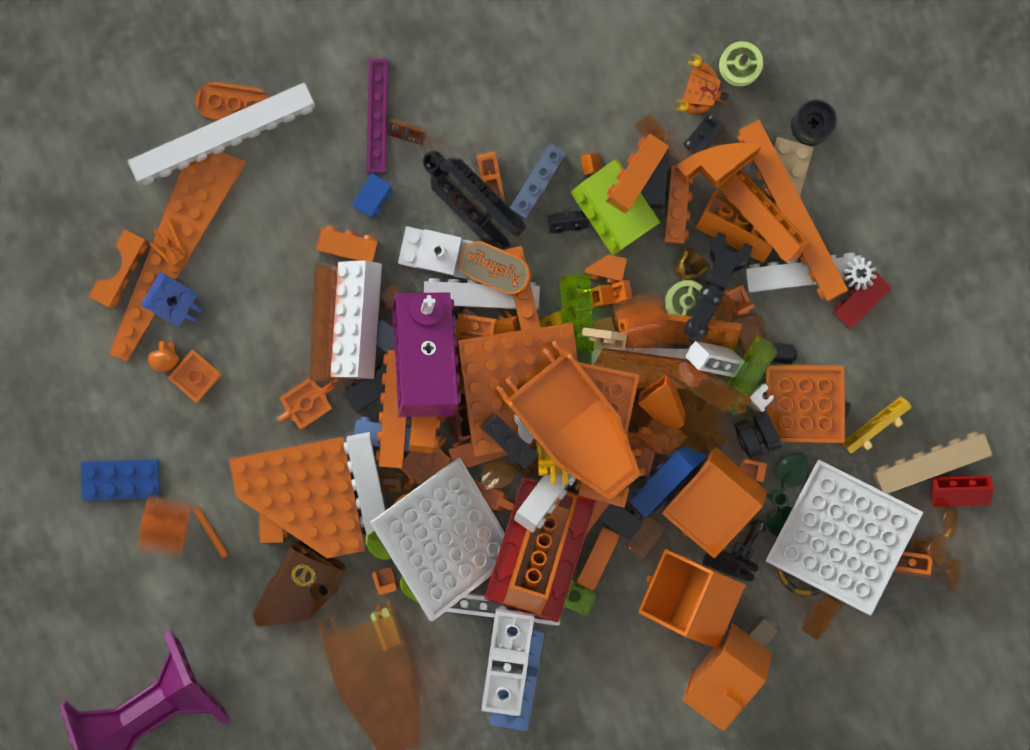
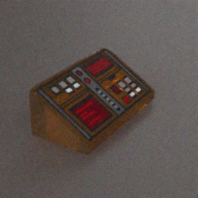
(406, 132)

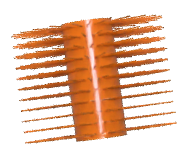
(646, 322)
(164, 526)

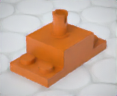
(469, 327)

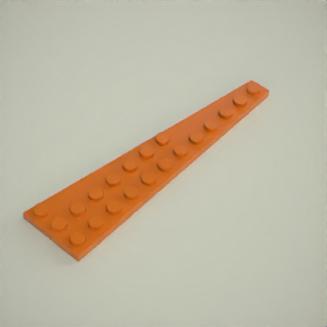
(191, 208)

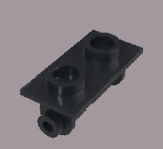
(558, 224)

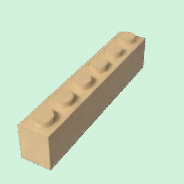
(933, 463)

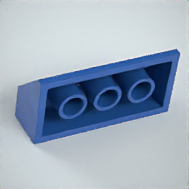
(666, 480)

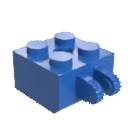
(178, 307)

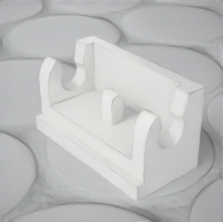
(759, 399)

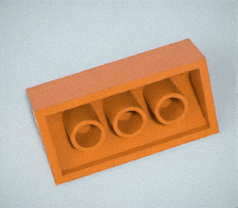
(727, 219)

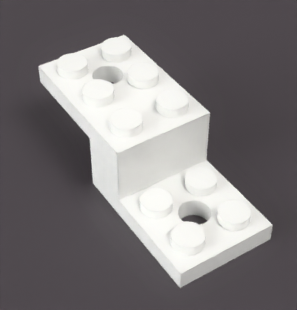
(507, 662)

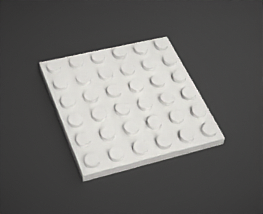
(844, 537)
(442, 538)

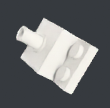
(432, 252)

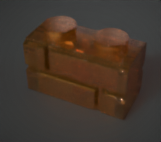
(750, 329)

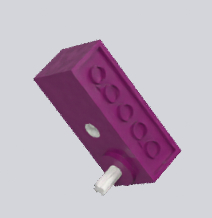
(425, 354)

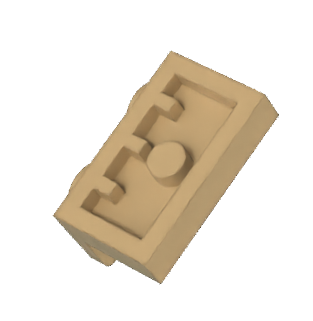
(606, 339)

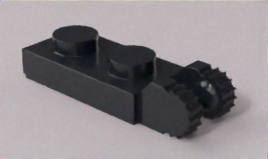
(731, 565)

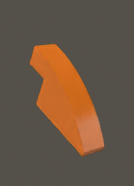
(718, 162)

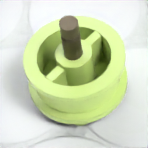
(741, 64)
(682, 298)

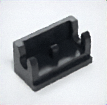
(704, 134)

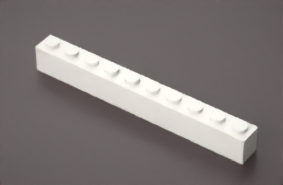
(221, 134)

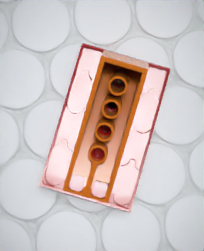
(538, 567)

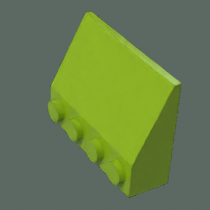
(611, 224)

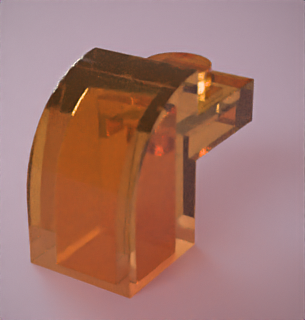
(820, 615)

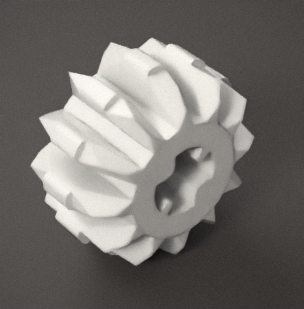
(857, 266)

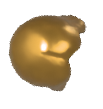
(693, 260)

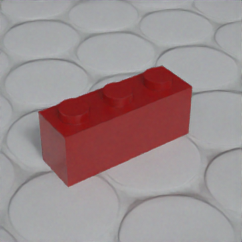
(860, 302)
(961, 491)

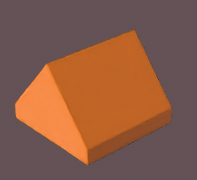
(590, 163)

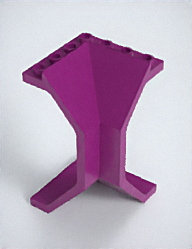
(121, 727)

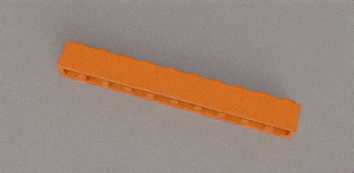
(790, 204)

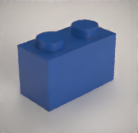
(372, 195)

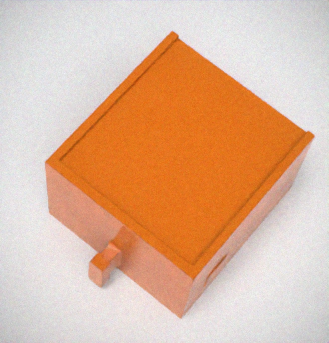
(715, 503)
(691, 598)
(728, 678)

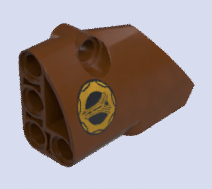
(298, 587)

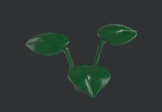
(792, 471)

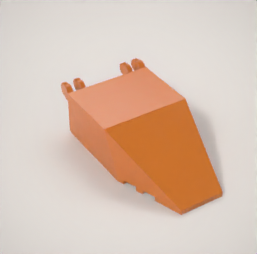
(575, 425)

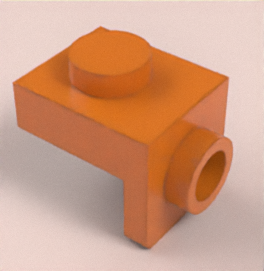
(739, 294)

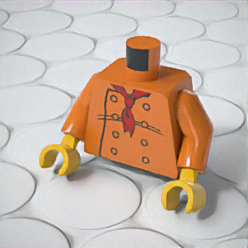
(701, 89)

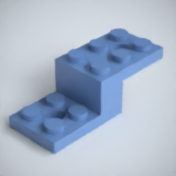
(521, 722)

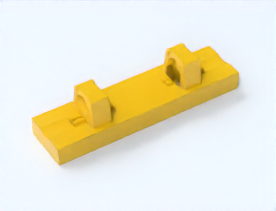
(889, 415)

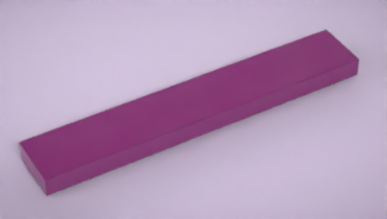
(377, 116)

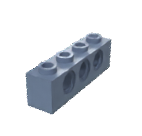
(538, 181)

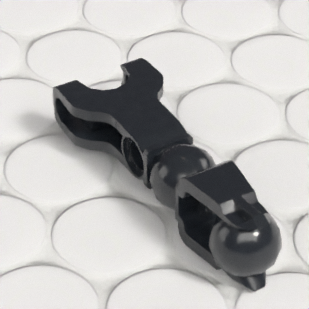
(712, 292)

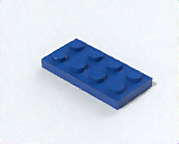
(120, 479)

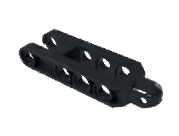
(496, 207)

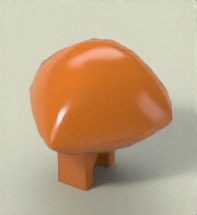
(165, 358)

